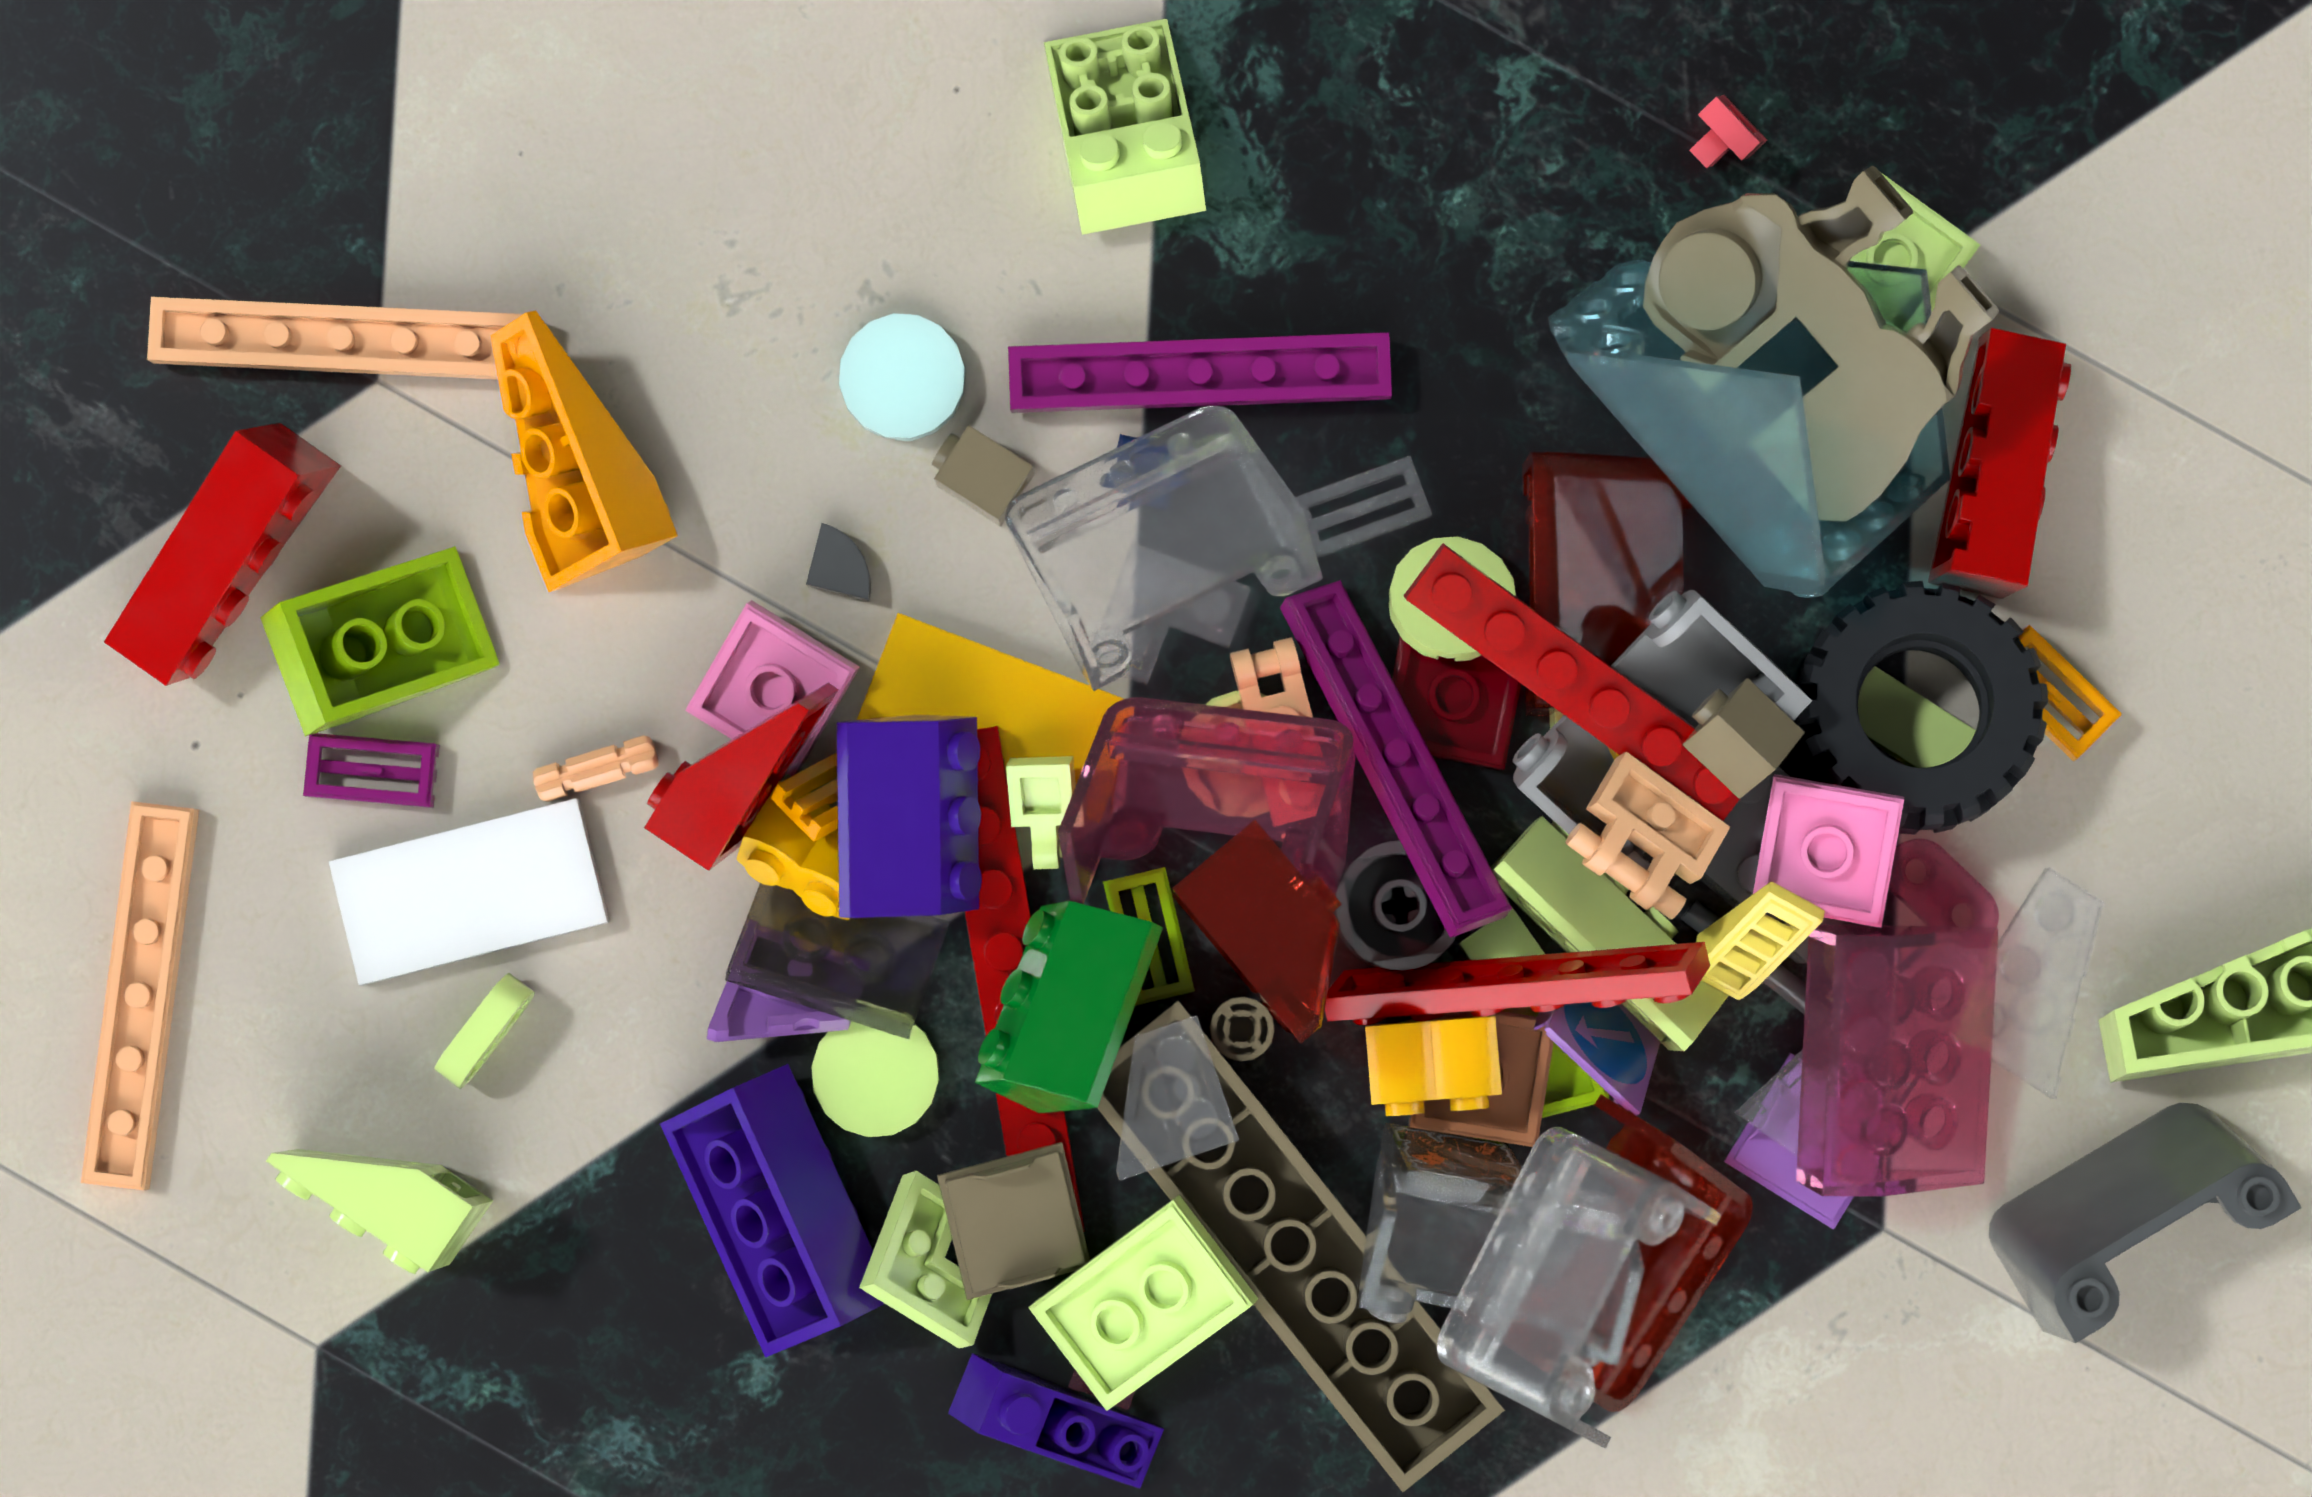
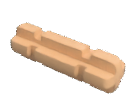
(595, 768)

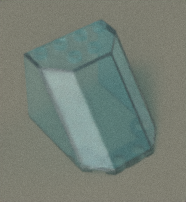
(1741, 433)

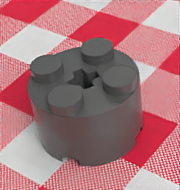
(1375, 935)

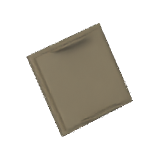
(1014, 1220)

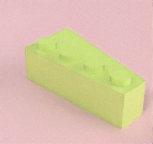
(2220, 1018)

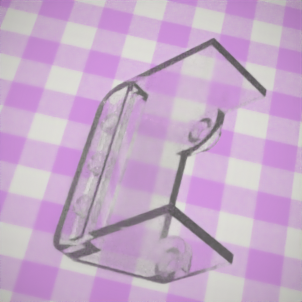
(1552, 1271)

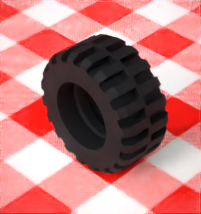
(1967, 637)

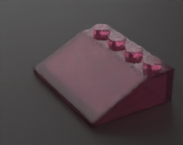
(1896, 1058)

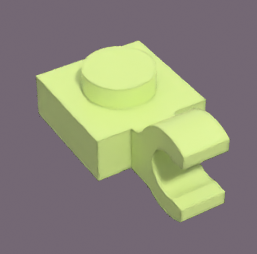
(1038, 799)

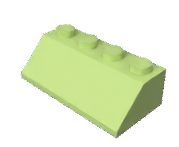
(1595, 914)

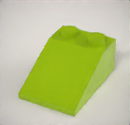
(378, 640)

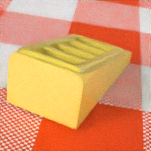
(1750, 944)

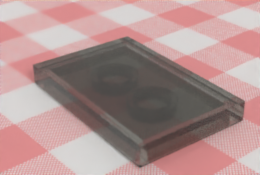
(849, 968)

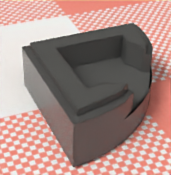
(839, 565)

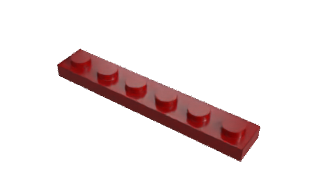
(1564, 674)
(1531, 981)

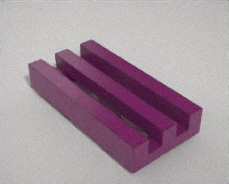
(425, 774)

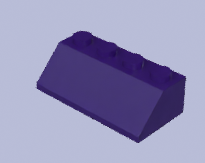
(774, 1209)

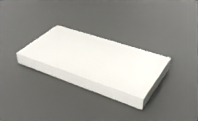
(469, 892)

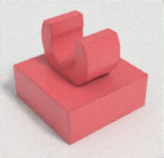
(1728, 131)

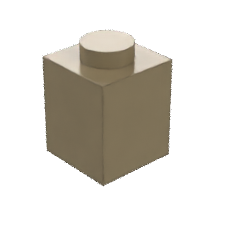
(981, 473)
(1741, 736)

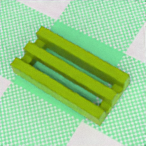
(1136, 883)

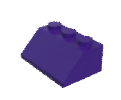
(908, 816)

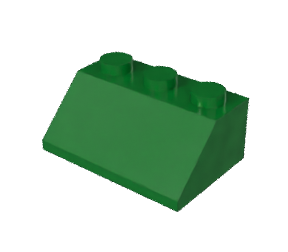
(1067, 1007)

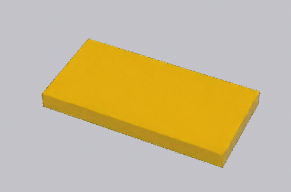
(949, 675)

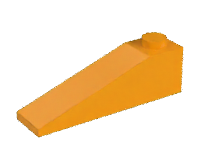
(583, 477)

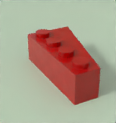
(2001, 464)
(220, 551)

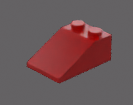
(717, 798)

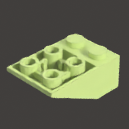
(1125, 126)
(408, 1205)

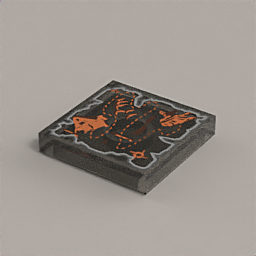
(1450, 1165)

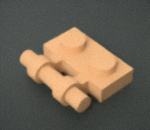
(1656, 819)

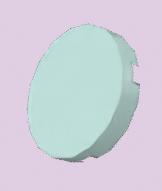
(902, 377)

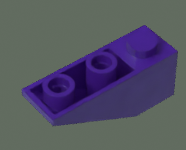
(1054, 1421)

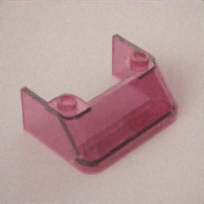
(1211, 774)

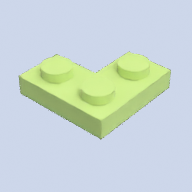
(911, 1266)

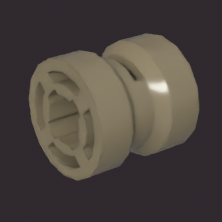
(1241, 1021)

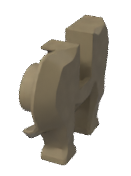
(1755, 265)

